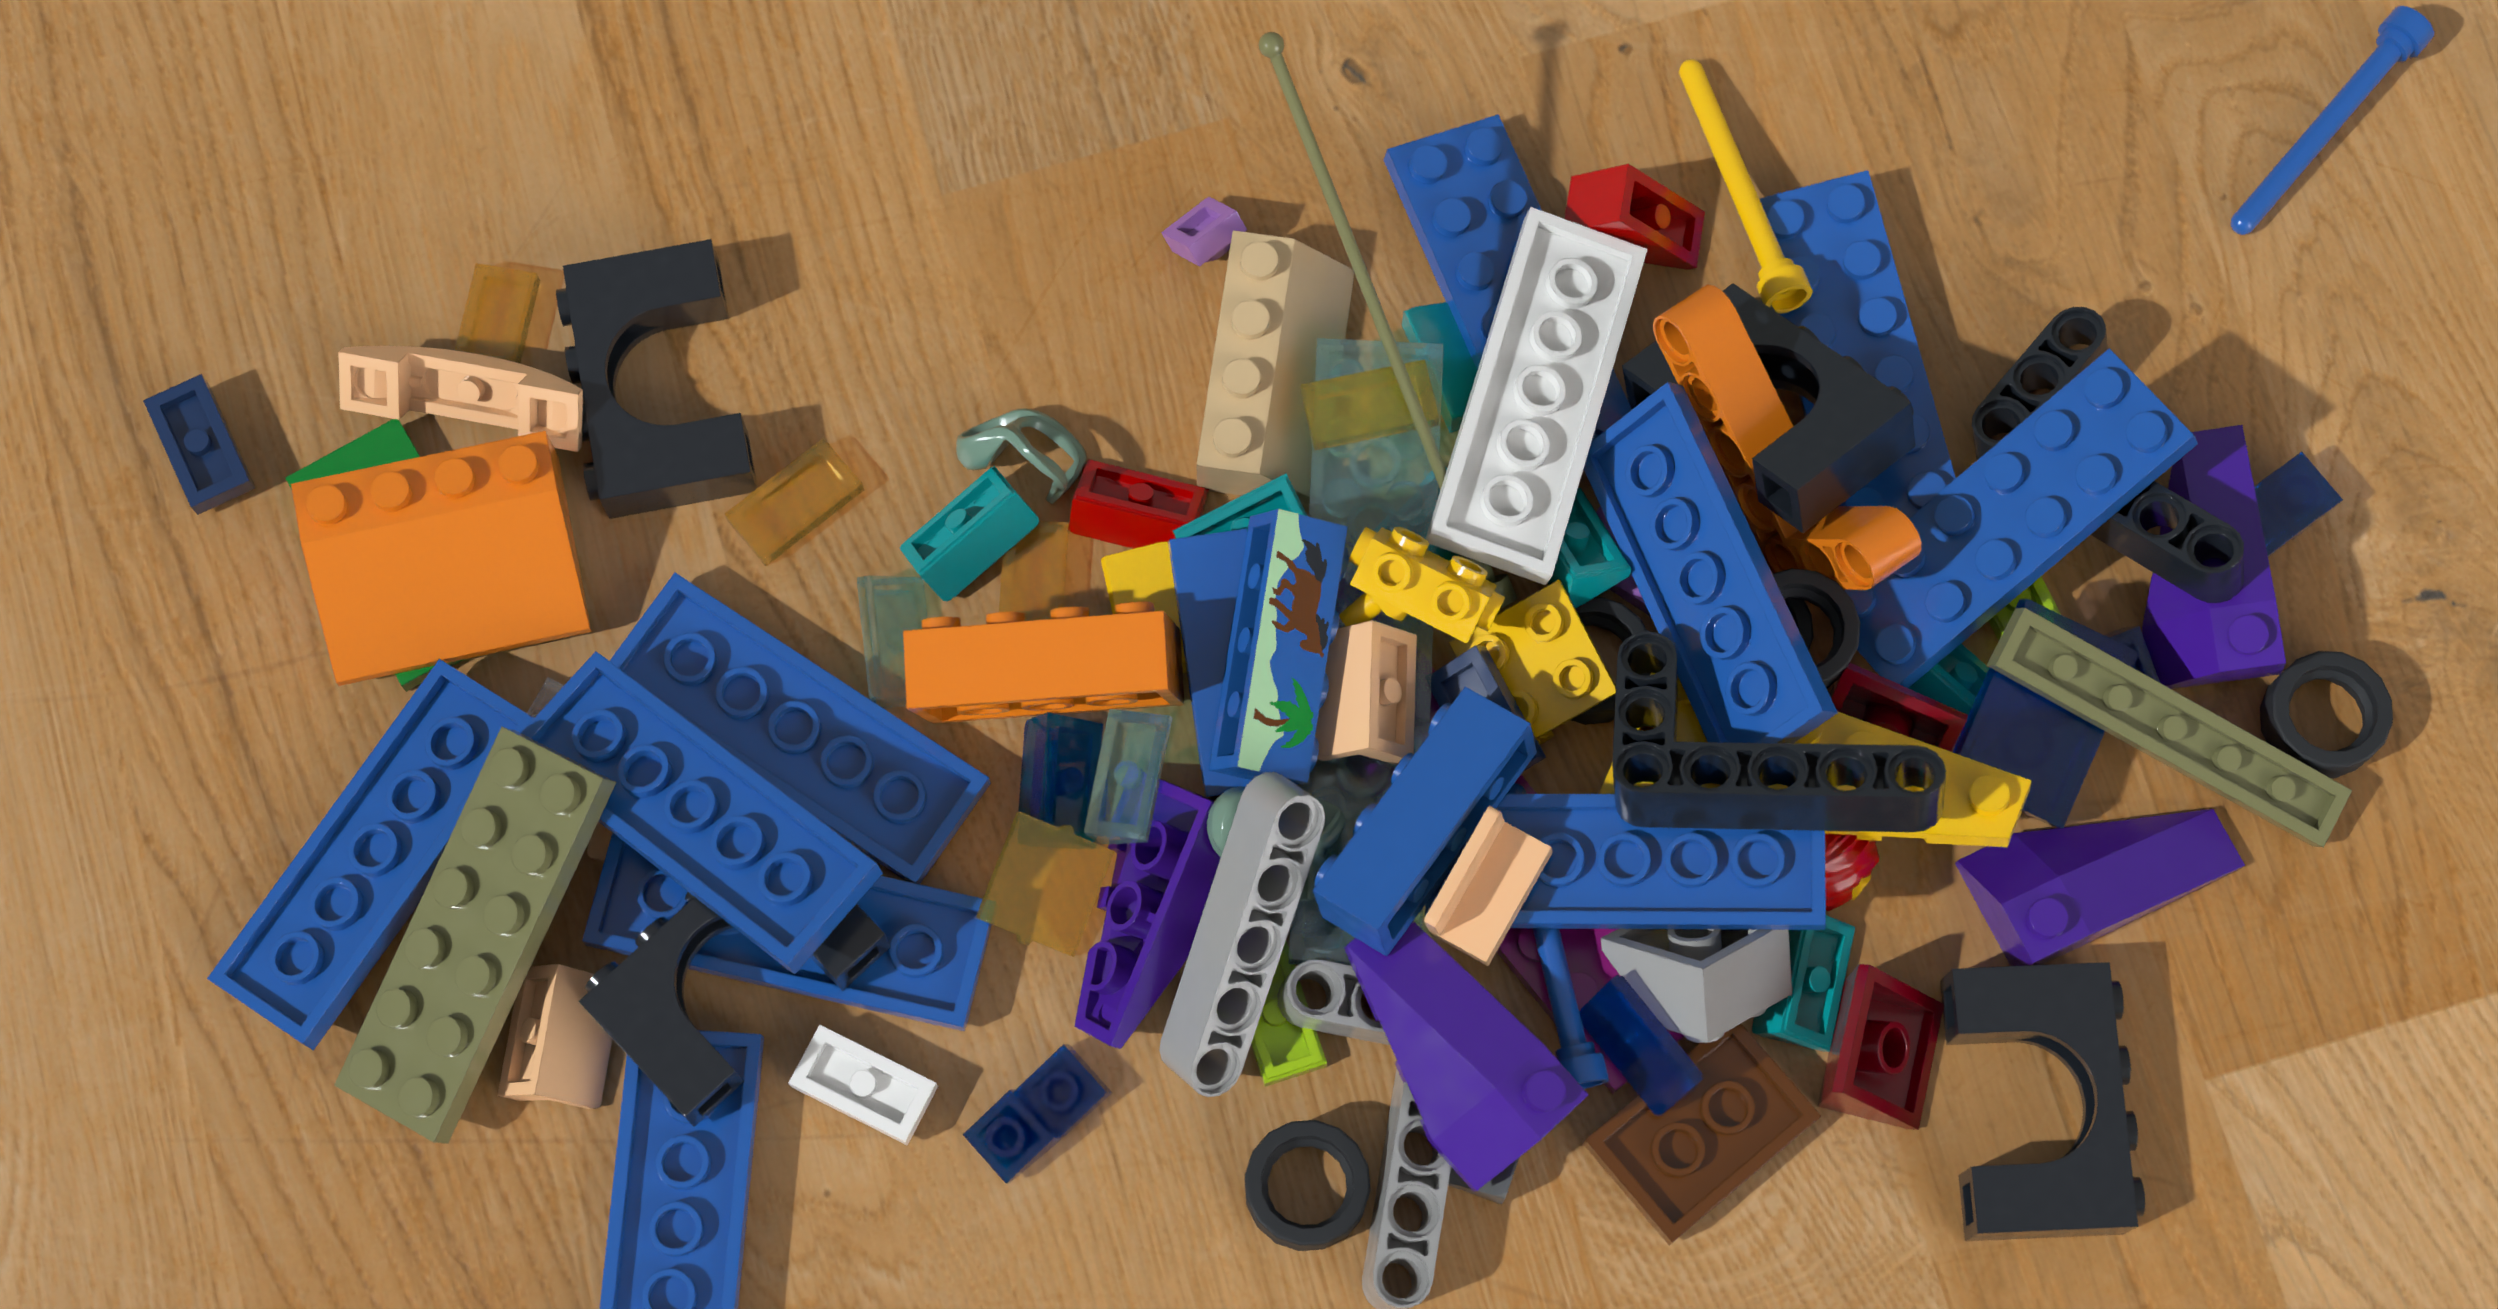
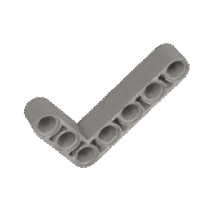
(1398, 1174)

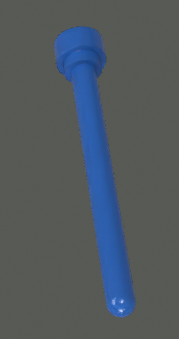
(2400, 37)
(1575, 1052)

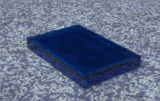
(2033, 735)

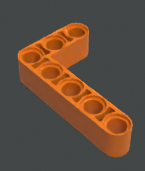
(1744, 416)

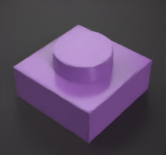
(1204, 232)

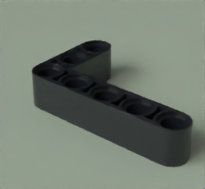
(2195, 532)
(1749, 768)

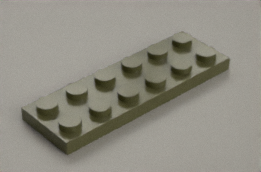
(474, 935)

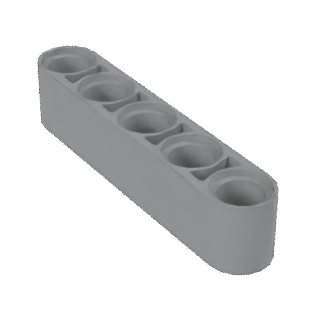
(1241, 933)

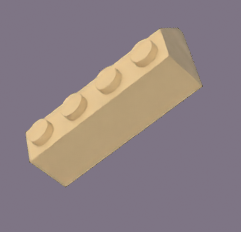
(1271, 313)

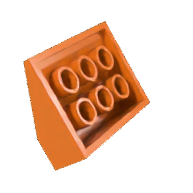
(441, 557)

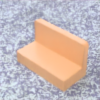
(1369, 694)
(1487, 887)
(554, 1042)

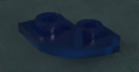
(2293, 501)
(1037, 1113)

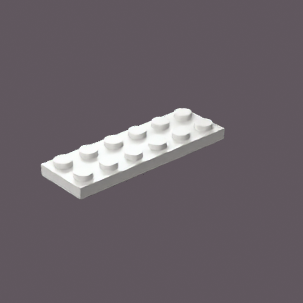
(1537, 396)

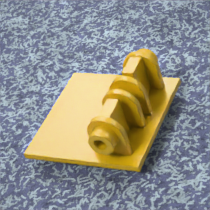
(1545, 659)

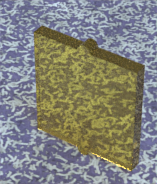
(1045, 884)

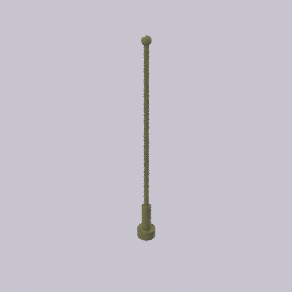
(1272, 46)

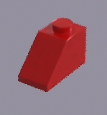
(1639, 211)

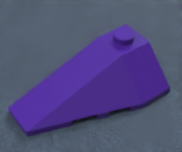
(2230, 639)
(2089, 879)
(1149, 916)
(1469, 1063)

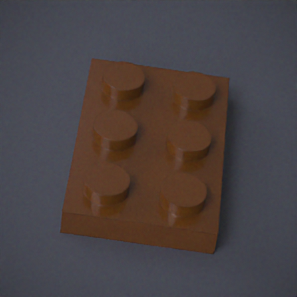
(1709, 1141)

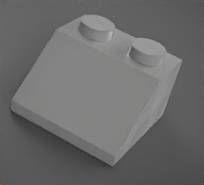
(1703, 977)

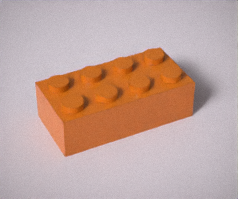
(1043, 664)

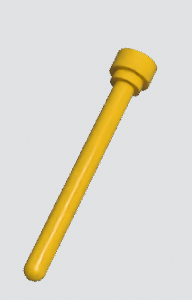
(1780, 280)

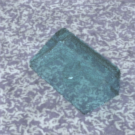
(886, 610)
(1127, 777)

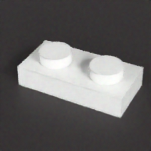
(863, 1084)

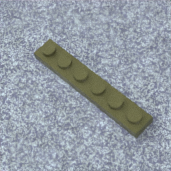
(2169, 727)

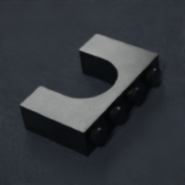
(613, 309)
(1840, 444)
(646, 1009)
(2073, 1017)

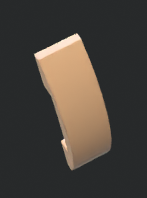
(460, 386)

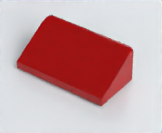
(1132, 506)

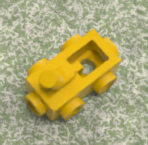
(1409, 579)

